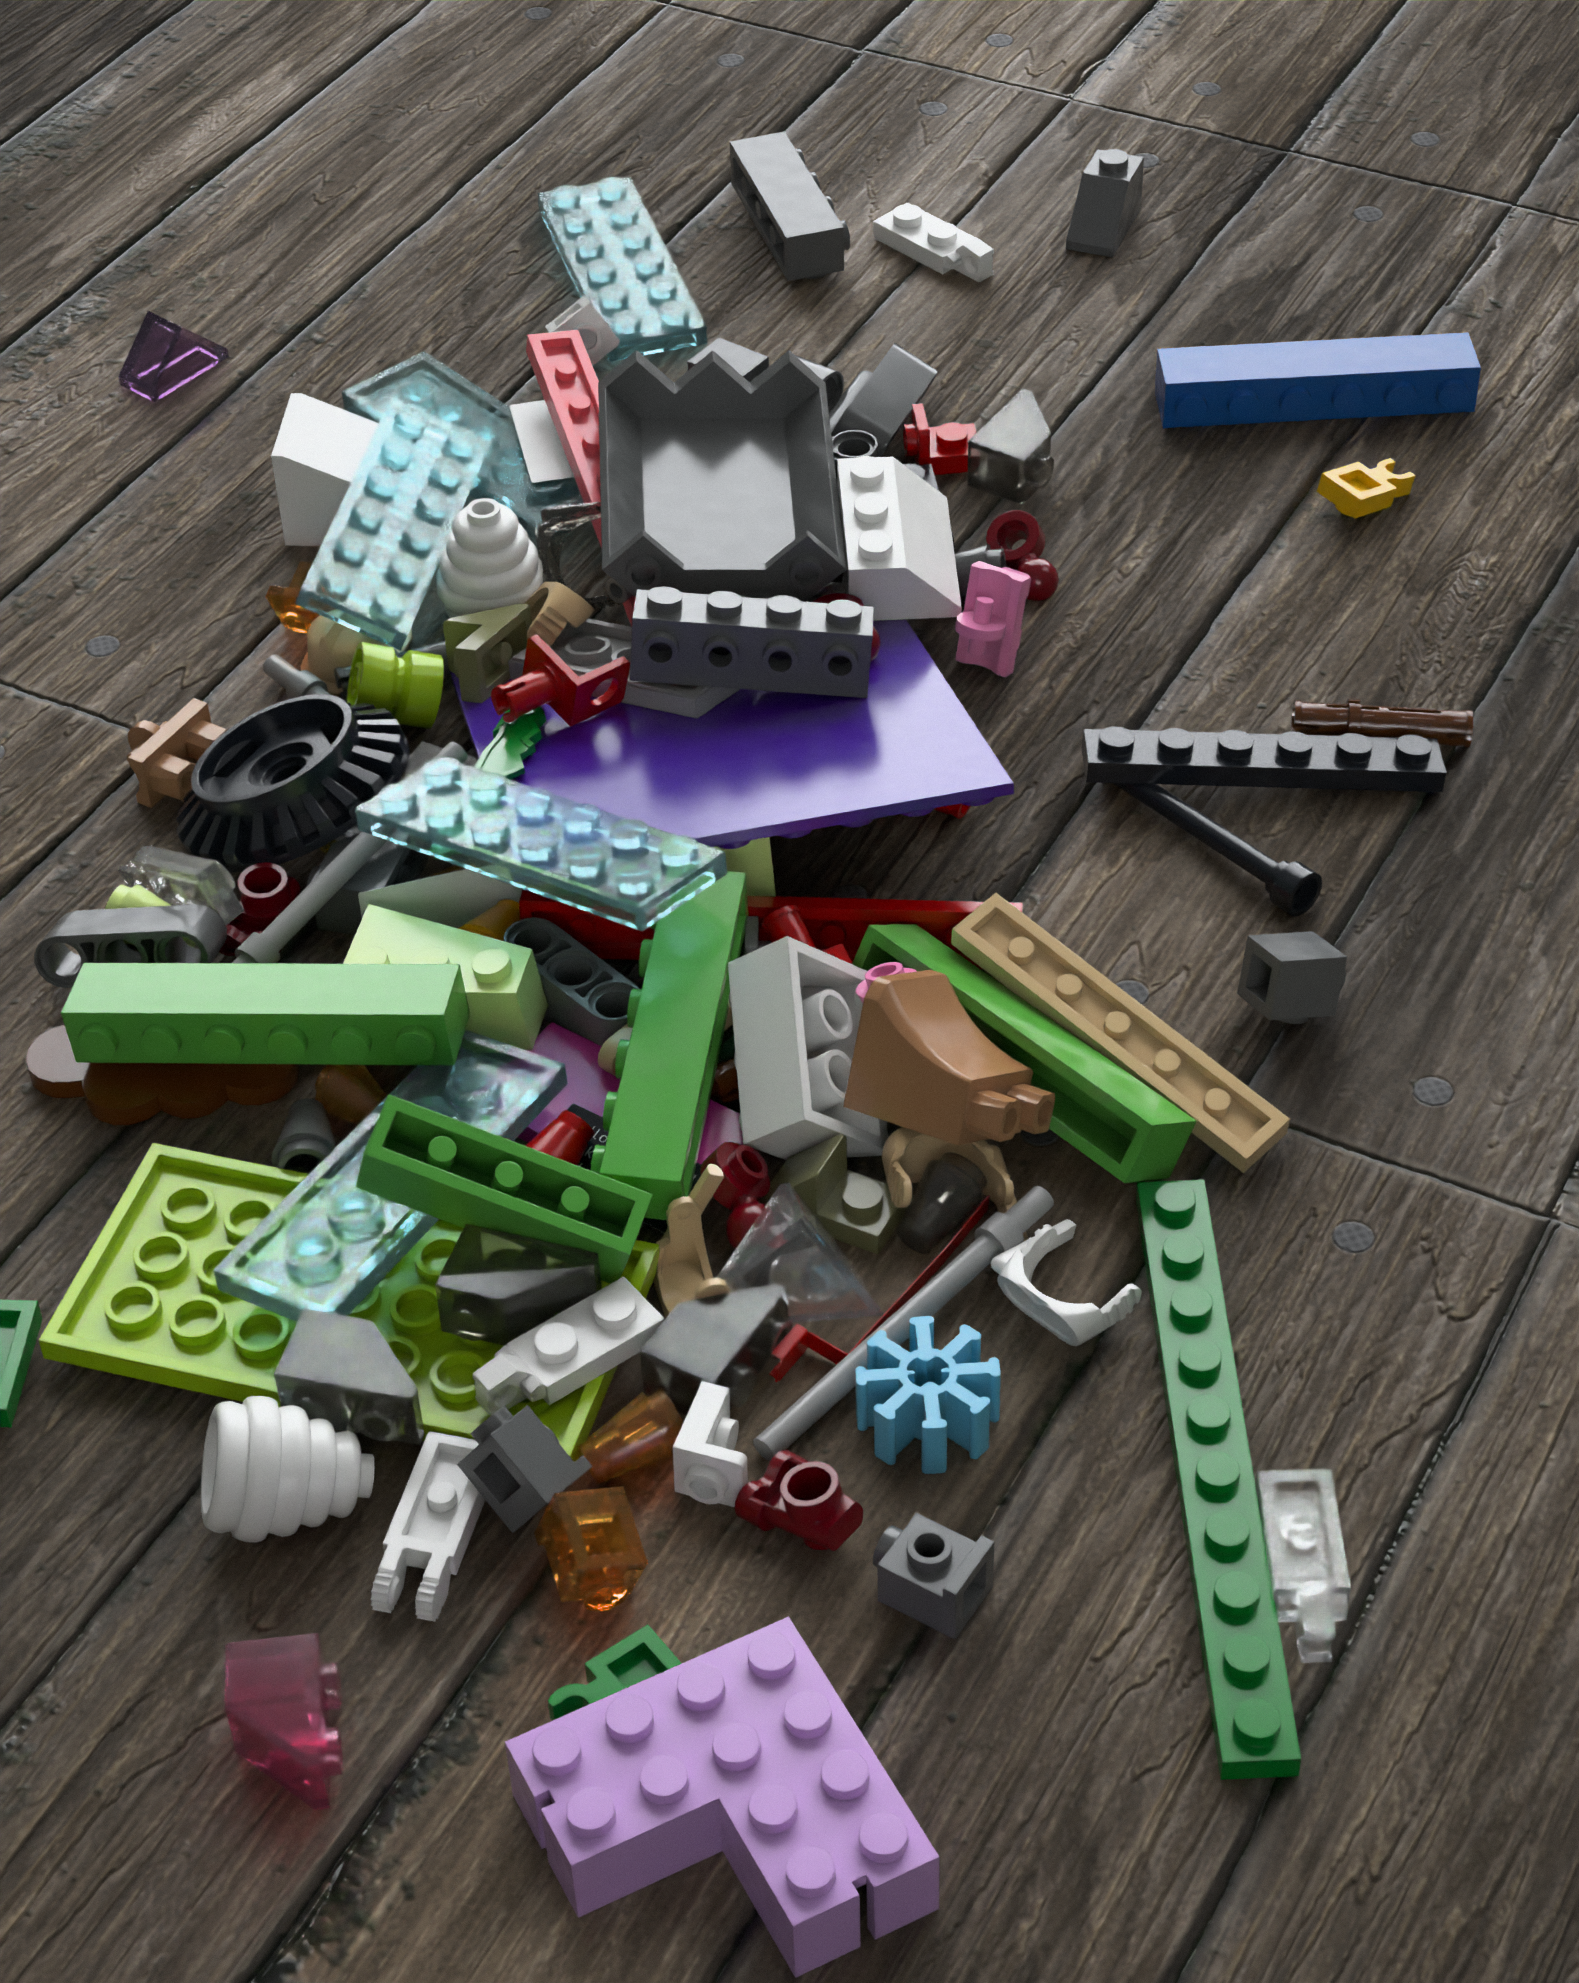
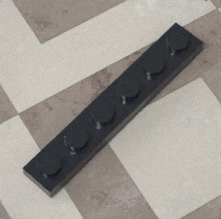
(1263, 760)

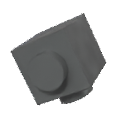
(1292, 976)

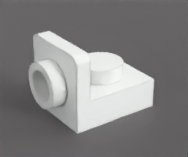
(593, 329)
(705, 1452)

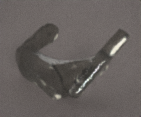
(553, 531)

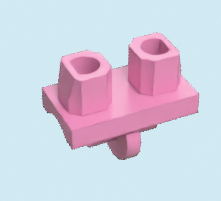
(992, 617)

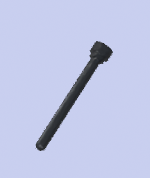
(1290, 885)

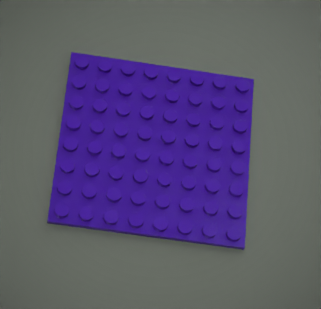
(772, 757)

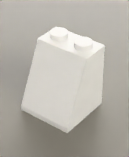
(315, 465)

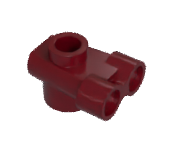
(264, 895)
(802, 1501)

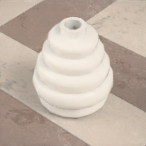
(486, 561)
(277, 1470)

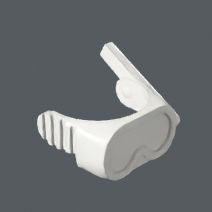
(1065, 1320)

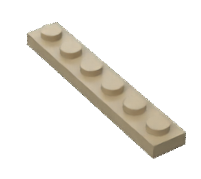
(1112, 1022)

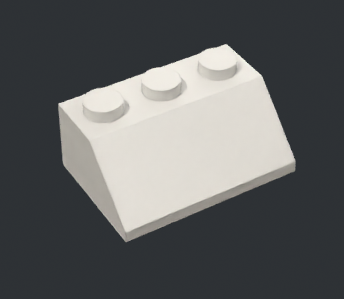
(896, 541)
(796, 1048)

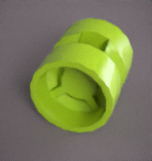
(404, 685)

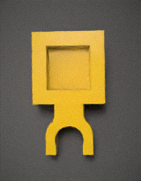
(1364, 490)

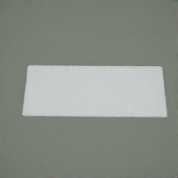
(540, 442)
(443, 898)

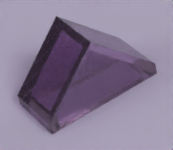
(166, 358)

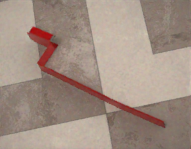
(799, 1338)

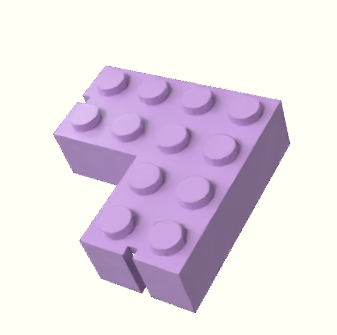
(740, 1760)

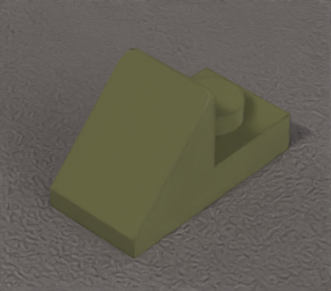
(482, 645)
(846, 1202)

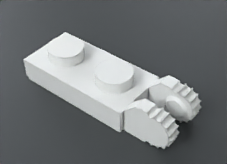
(429, 1526)

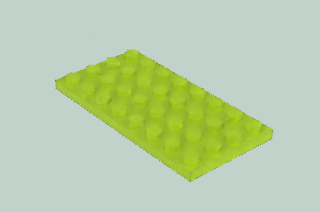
(155, 1314)

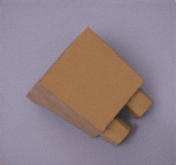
(935, 1070)

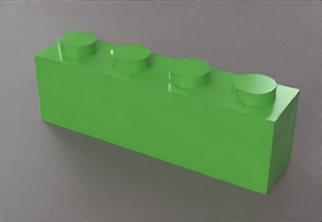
(499, 1184)

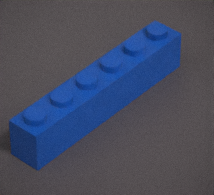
(1316, 380)

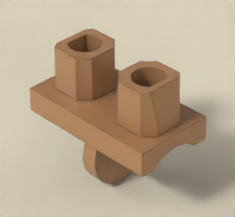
(168, 753)

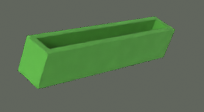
(267, 1013)
(673, 1045)
(1096, 1101)

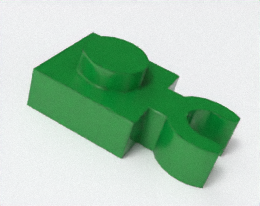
(615, 1669)

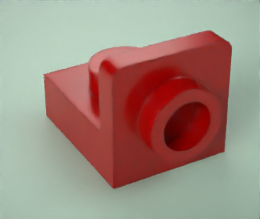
(940, 445)

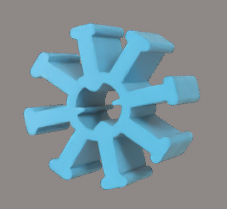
(927, 1394)

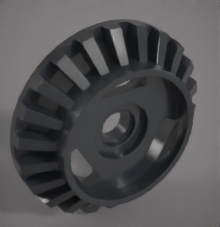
(281, 787)

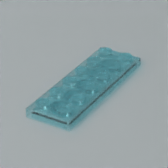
(622, 266)
(457, 400)
(393, 523)
(542, 842)
(337, 1241)

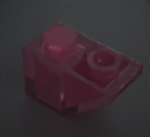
(279, 1712)

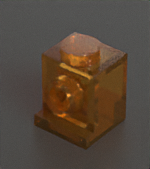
(592, 1546)

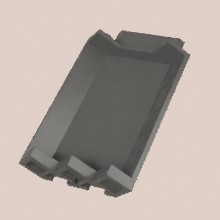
(718, 479)

